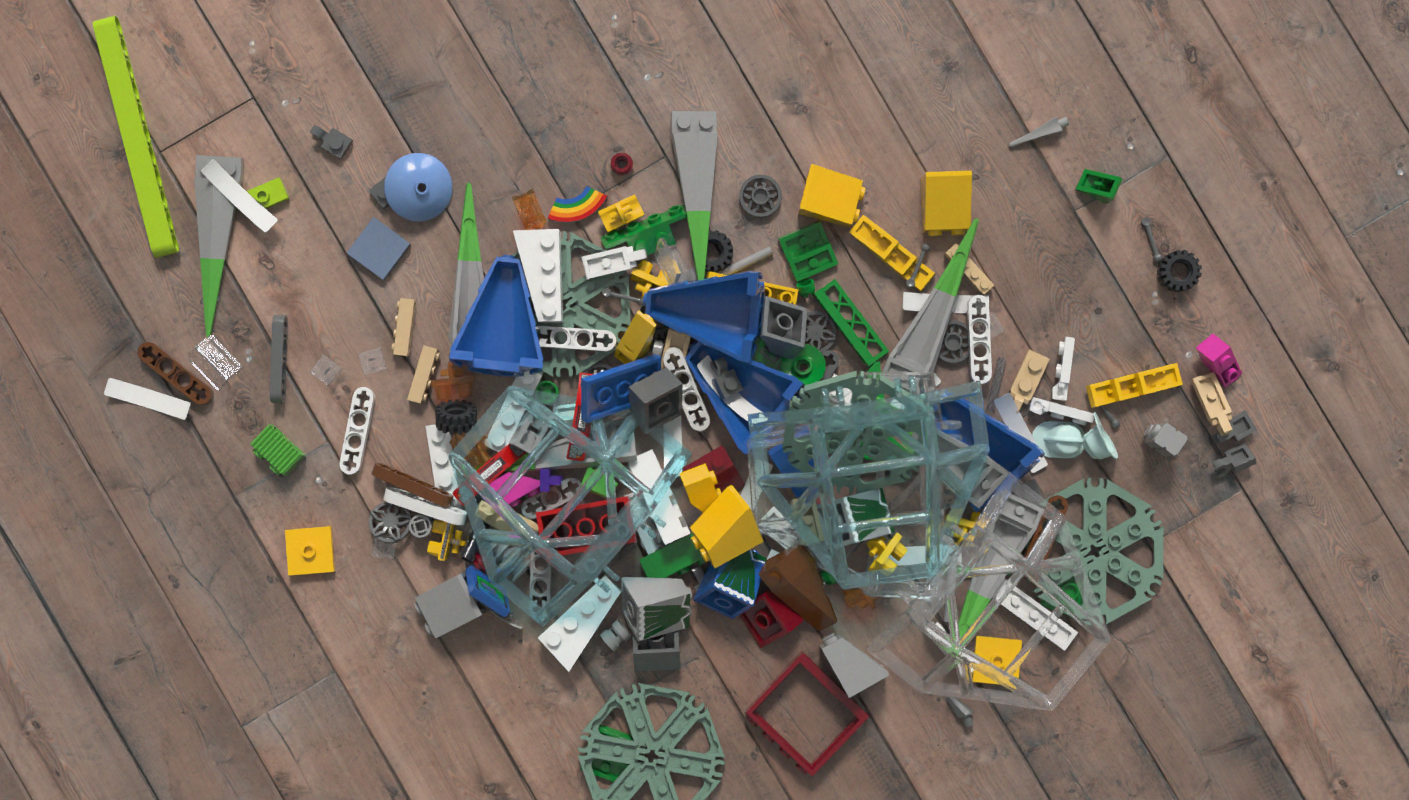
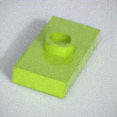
(269, 193)

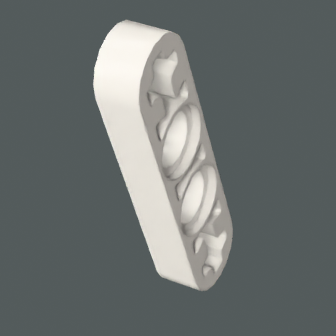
(572, 334)
(975, 339)
(688, 388)
(361, 431)
(415, 503)

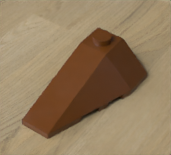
(796, 582)

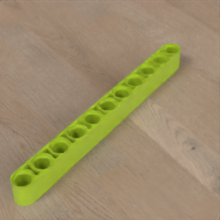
(135, 136)

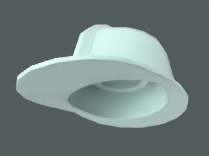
(1059, 439)
(1098, 443)

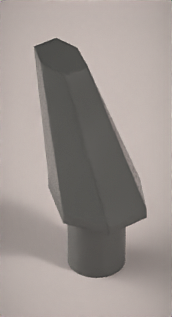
(961, 710)

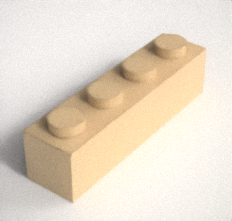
(972, 273)
(404, 327)
(423, 374)

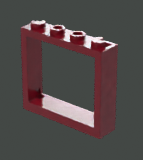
(786, 748)

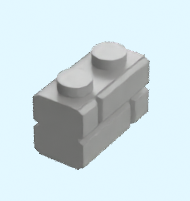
(1164, 439)

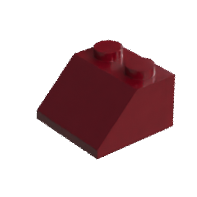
(723, 468)
(769, 618)

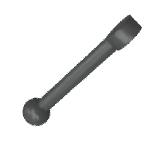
(1146, 222)
(911, 282)
(608, 293)
(1114, 422)

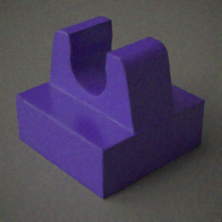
(548, 480)

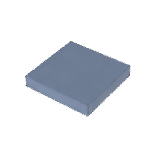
(378, 248)

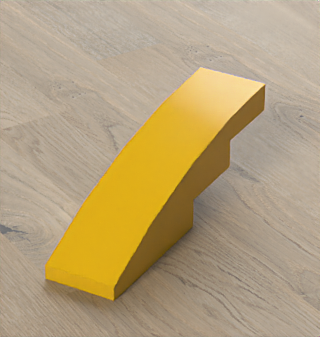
(890, 252)
(1134, 385)

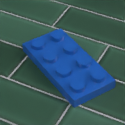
(609, 390)

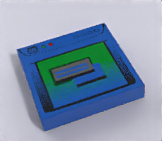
(483, 591)

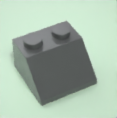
(783, 327)
(656, 399)
(657, 652)

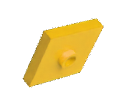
(309, 550)
(998, 652)

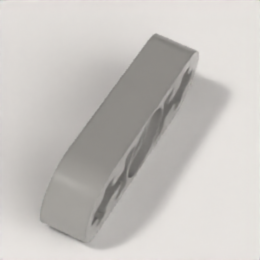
(534, 500)

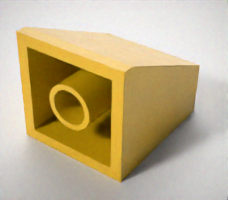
(831, 196)
(946, 202)
(725, 529)

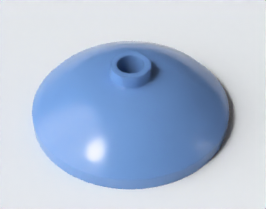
(402, 185)

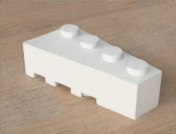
(543, 271)
(647, 470)
(574, 629)

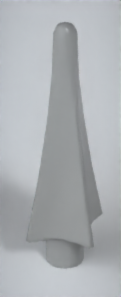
(1052, 127)

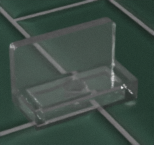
(671, 263)
(214, 362)

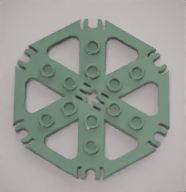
(583, 314)
(873, 437)
(1115, 539)
(643, 734)

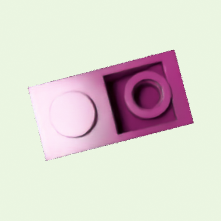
(1219, 359)
(523, 487)

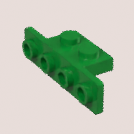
(647, 232)

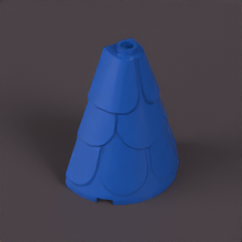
(713, 310)
(500, 326)
(762, 387)
(1006, 446)

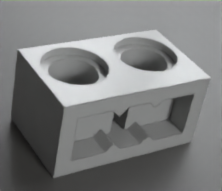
(528, 433)

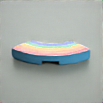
(577, 208)

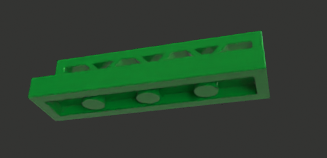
(843, 326)

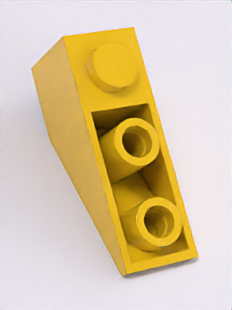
(636, 339)
(700, 486)

